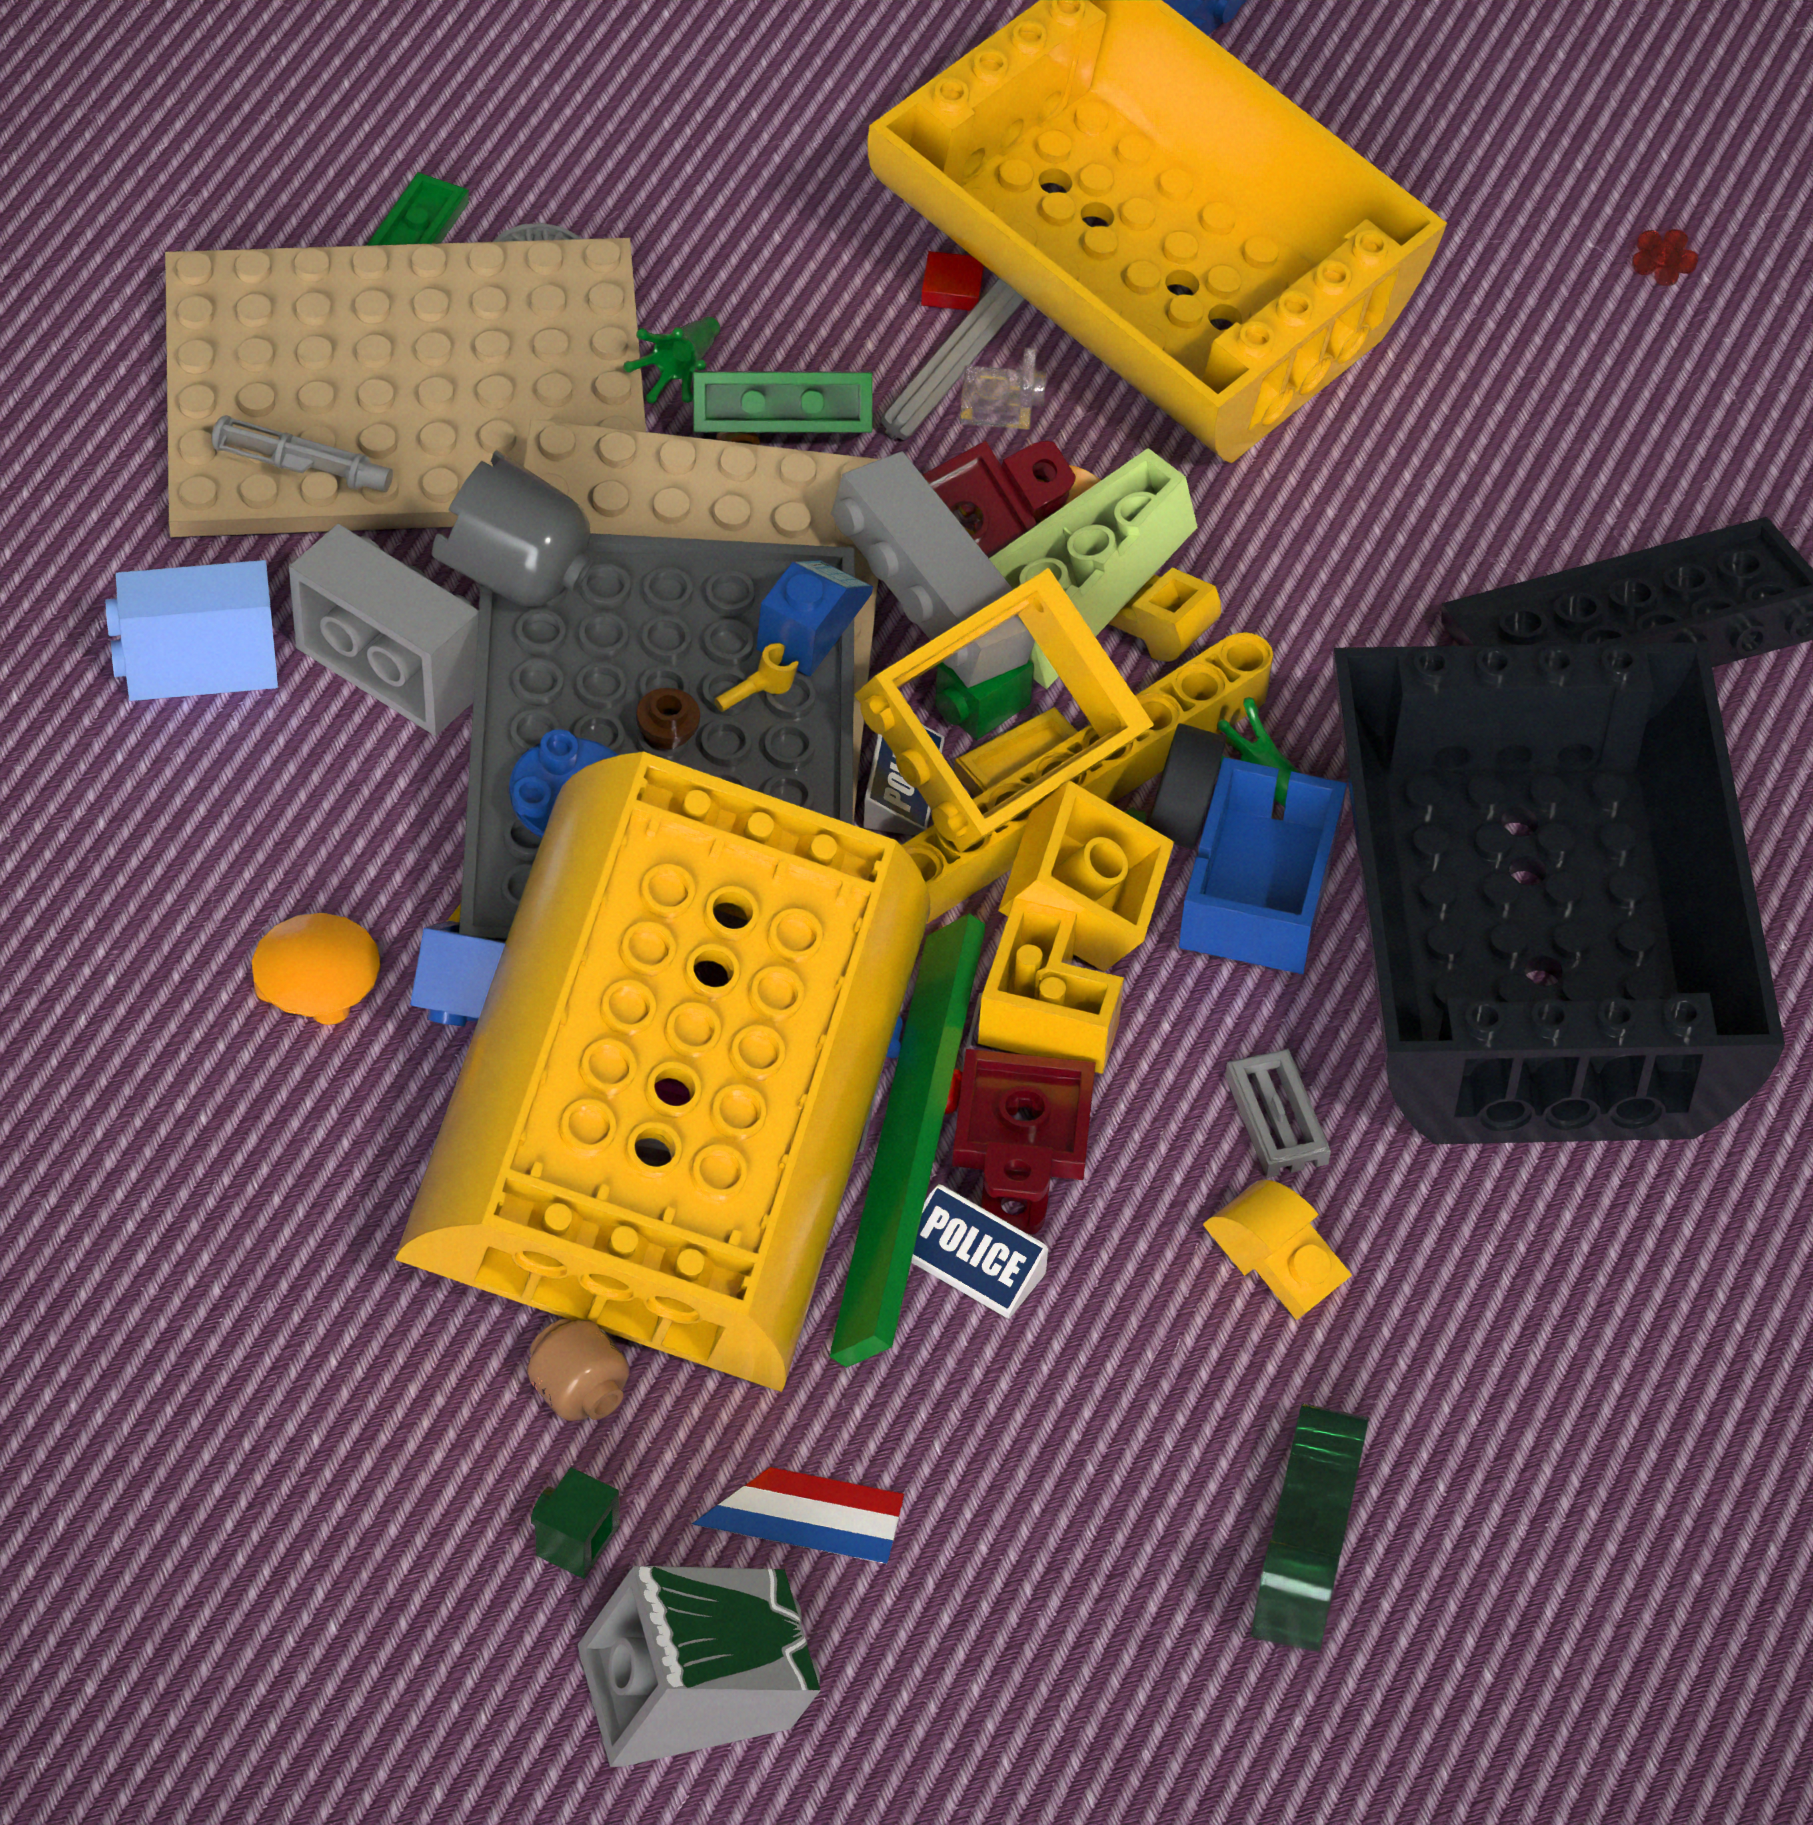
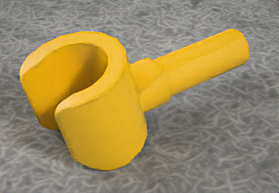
(768, 677)

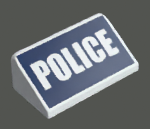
(889, 799)
(978, 1252)

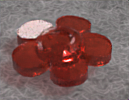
(1664, 257)

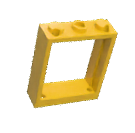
(1076, 659)

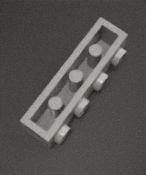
(928, 562)

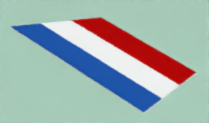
(811, 1514)

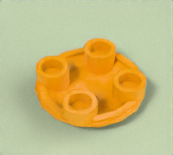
(316, 966)

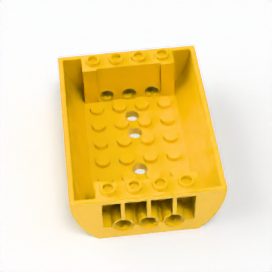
(1201, 188)
(601, 1000)

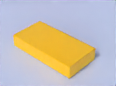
(1012, 751)

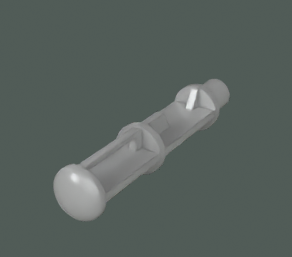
(299, 454)

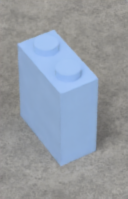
(193, 630)

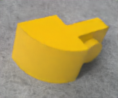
(1170, 613)
(1272, 1233)

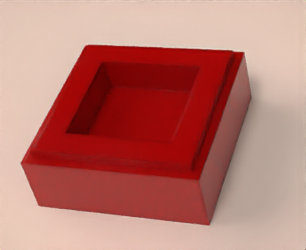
(952, 281)

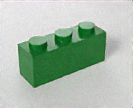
(782, 401)

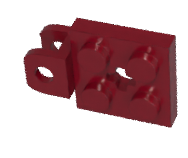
(1007, 495)
(1016, 1153)

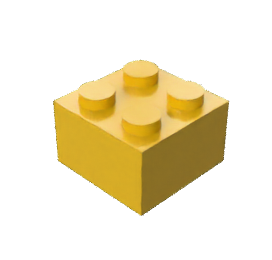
(1092, 863)

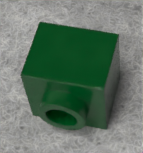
(575, 1522)

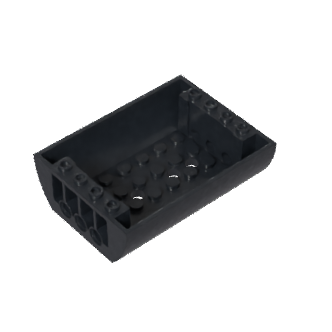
(1638, 908)

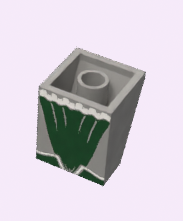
(696, 1661)

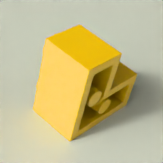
(1041, 1001)

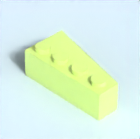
(1105, 543)

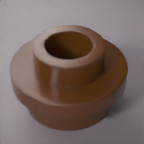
(667, 730)

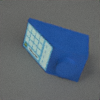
(809, 611)

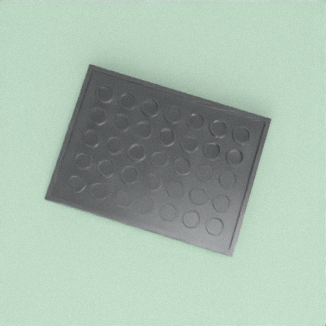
(640, 623)

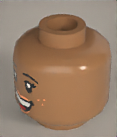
(578, 1370)

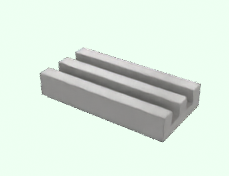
(1291, 1153)

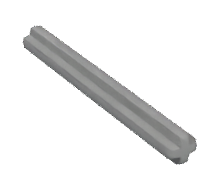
(950, 360)

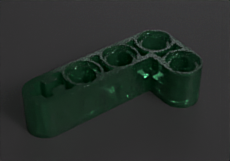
(1309, 1528)

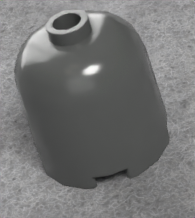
(516, 534)

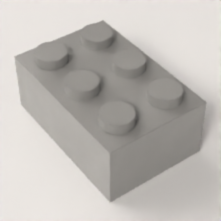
(385, 628)

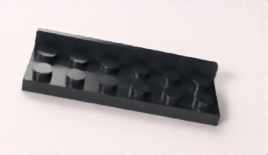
(1725, 587)

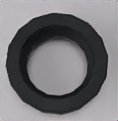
(1186, 784)

